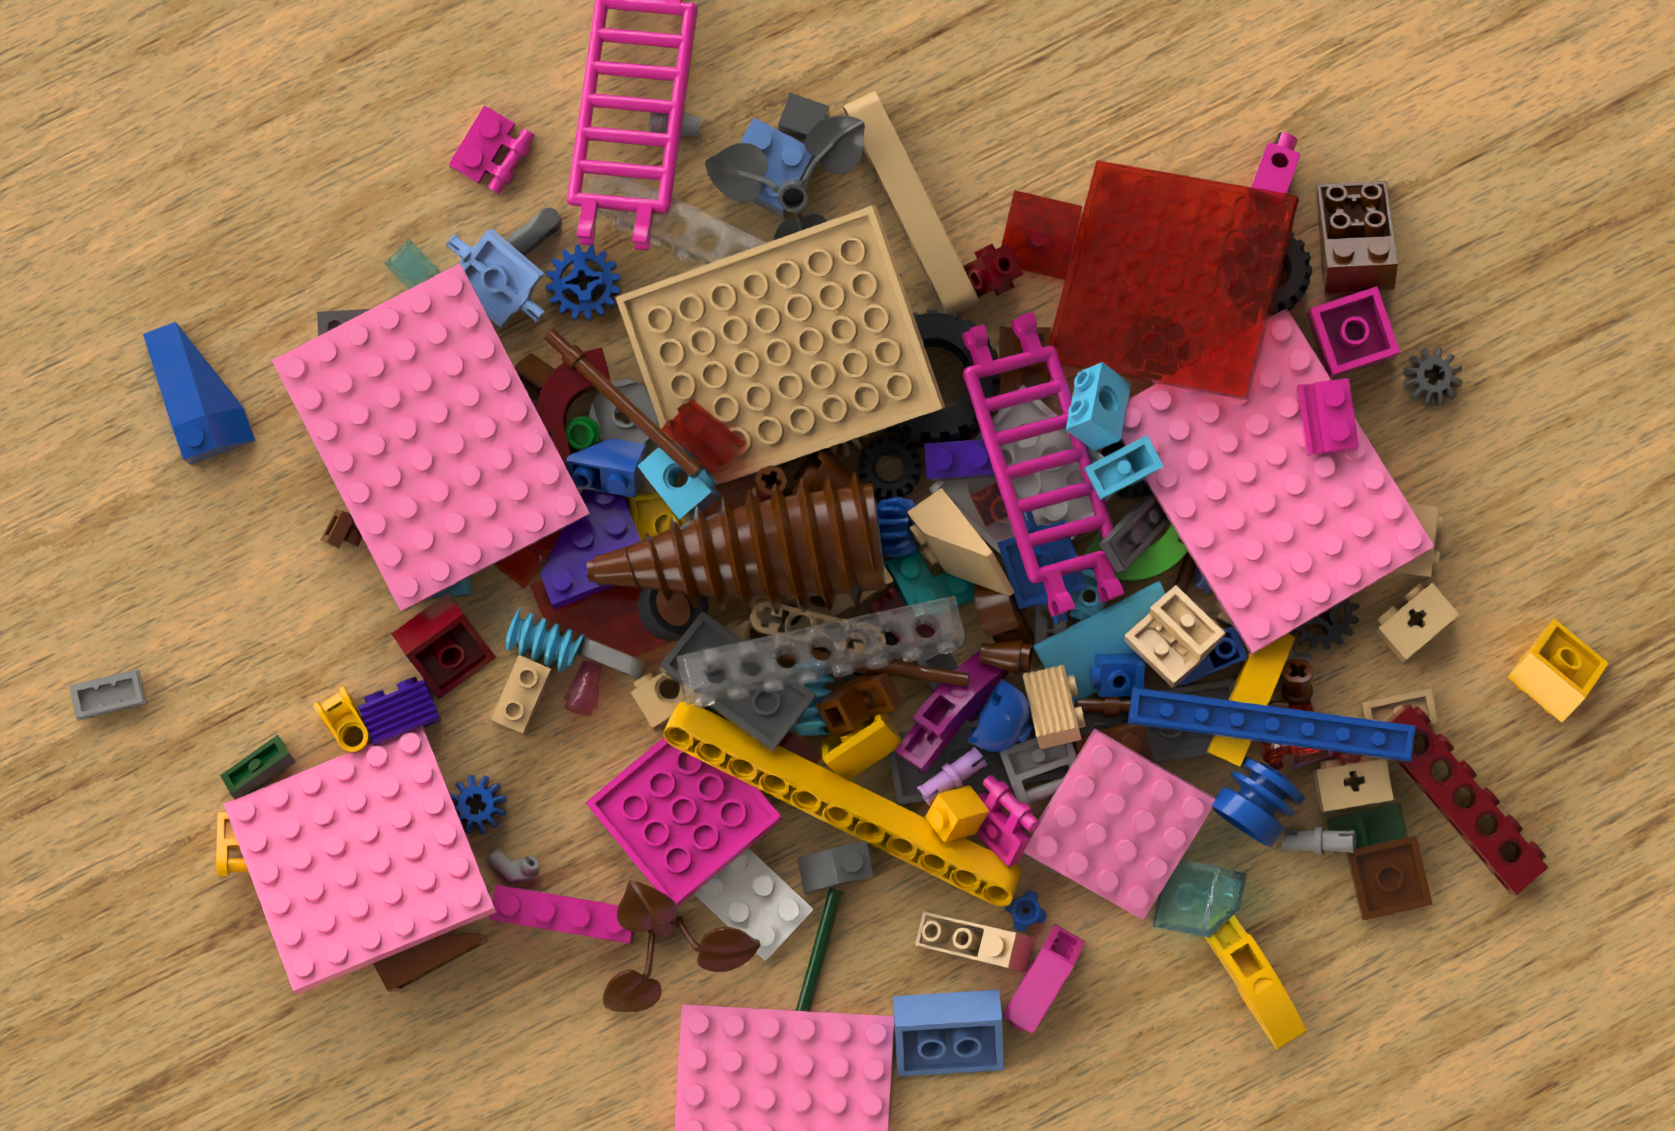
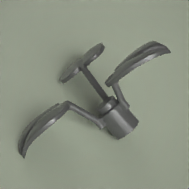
(741, 168)

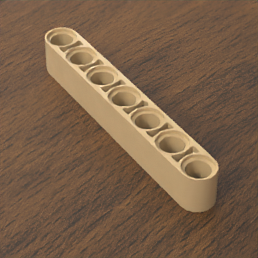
(912, 207)

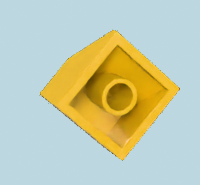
(1558, 670)

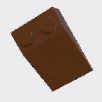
(425, 958)

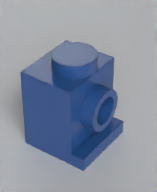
(1109, 666)

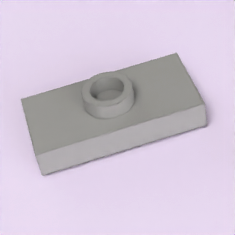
(108, 695)

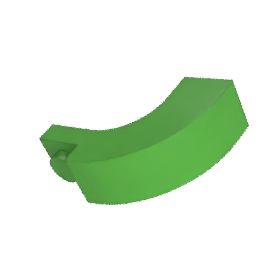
(1152, 561)

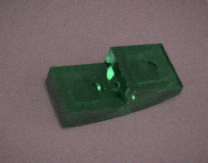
(1372, 825)

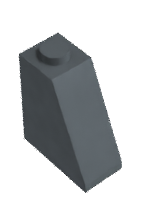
(835, 867)

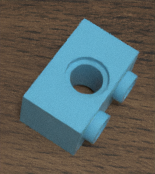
(1098, 406)
(662, 474)

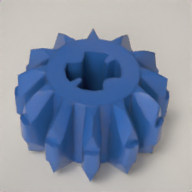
(895, 526)
(487, 798)

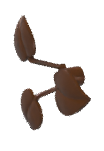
(654, 911)

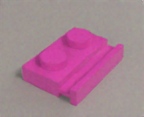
(1327, 417)

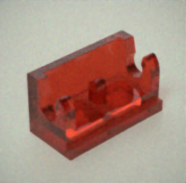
(704, 436)

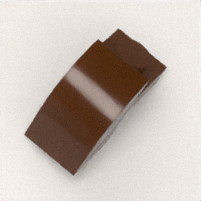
(1001, 615)
(858, 701)

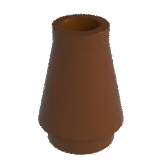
(1008, 656)

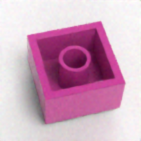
(1353, 333)

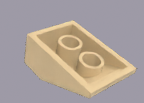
(956, 543)

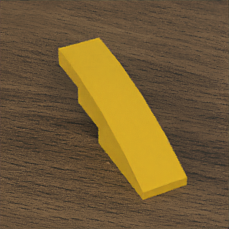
(1255, 686)

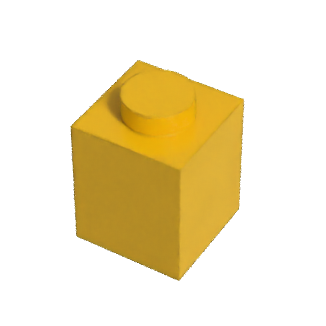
(957, 813)

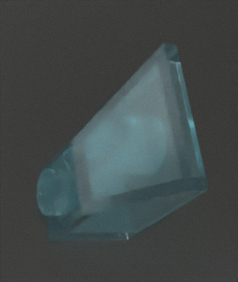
(1199, 898)

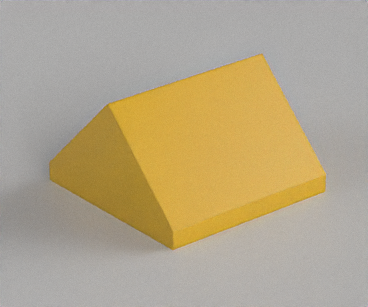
(859, 749)

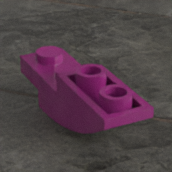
(947, 711)

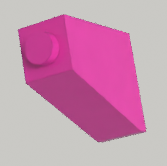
(1043, 979)

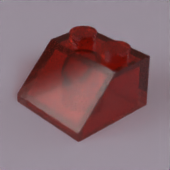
(1042, 233)

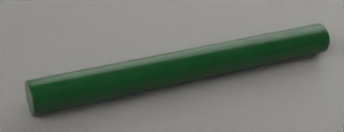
(819, 950)

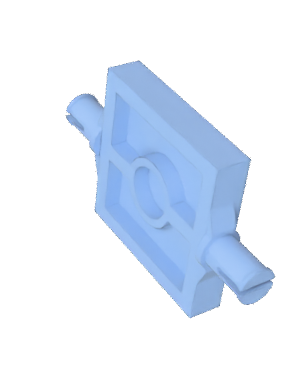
(499, 276)

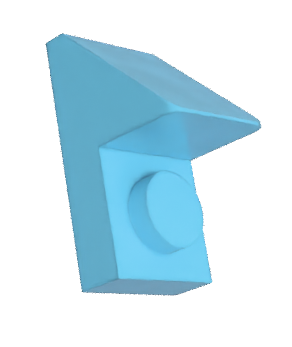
(1123, 467)

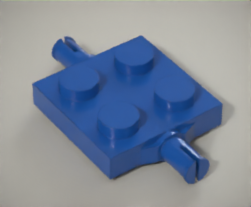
(1029, 593)

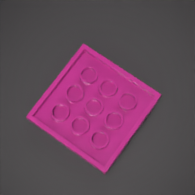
(681, 818)

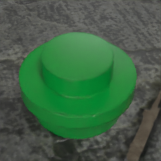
(582, 433)

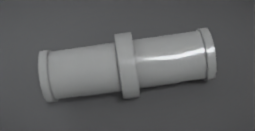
(1319, 840)

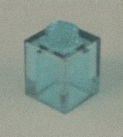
(411, 265)

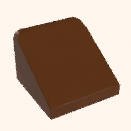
(534, 371)

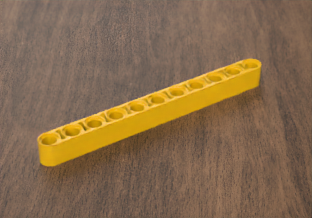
(841, 804)

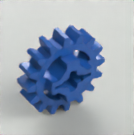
(567, 286)

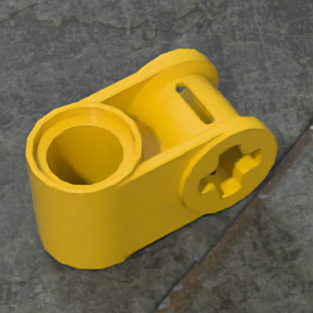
(340, 717)

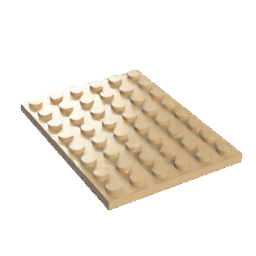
(787, 343)

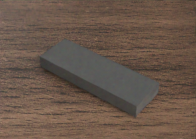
(1134, 532)

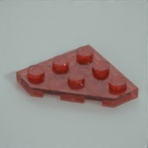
(605, 617)

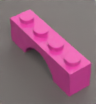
(558, 913)

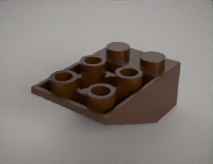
(1356, 236)

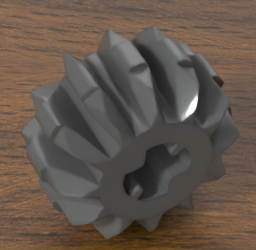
(1423, 367)

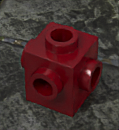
(993, 270)

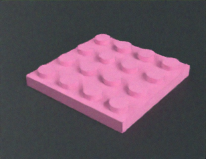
(1119, 824)

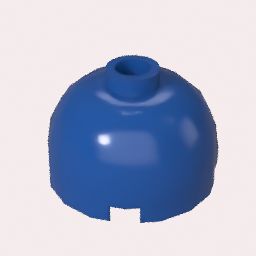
(1002, 719)

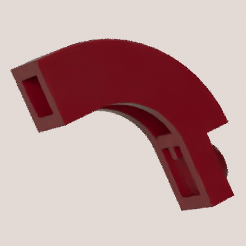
(560, 393)

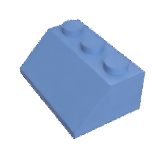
(948, 1033)

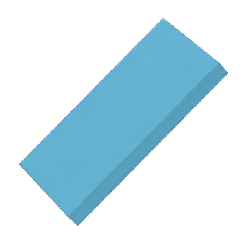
(1097, 635)

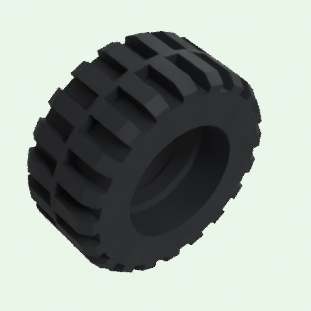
(960, 419)

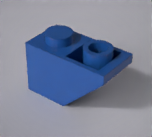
(608, 467)
(1225, 654)

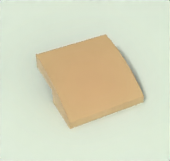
(1174, 636)

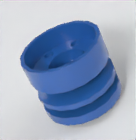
(1257, 801)

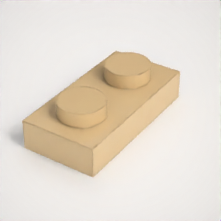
(1384, 708)

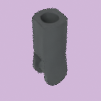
(537, 230)

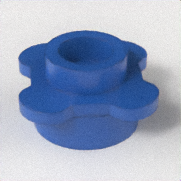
(1035, 913)

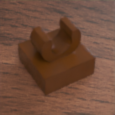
(340, 530)

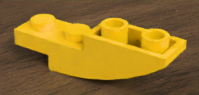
(1257, 983)

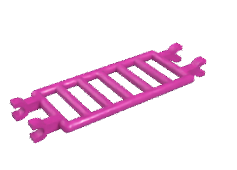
(675, 108)
(1026, 330)

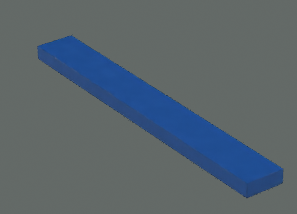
(1271, 724)

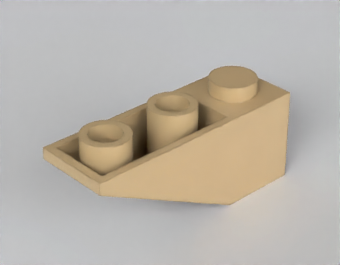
(974, 941)

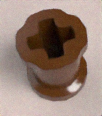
(766, 476)
(1297, 684)

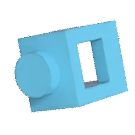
(1083, 609)

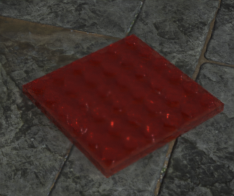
(1173, 278)

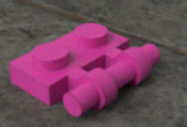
(482, 145)
(1001, 831)

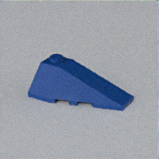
(198, 403)

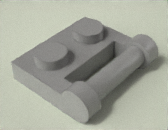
(1028, 760)

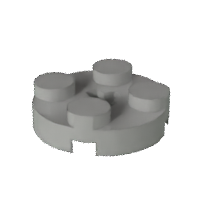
(604, 413)

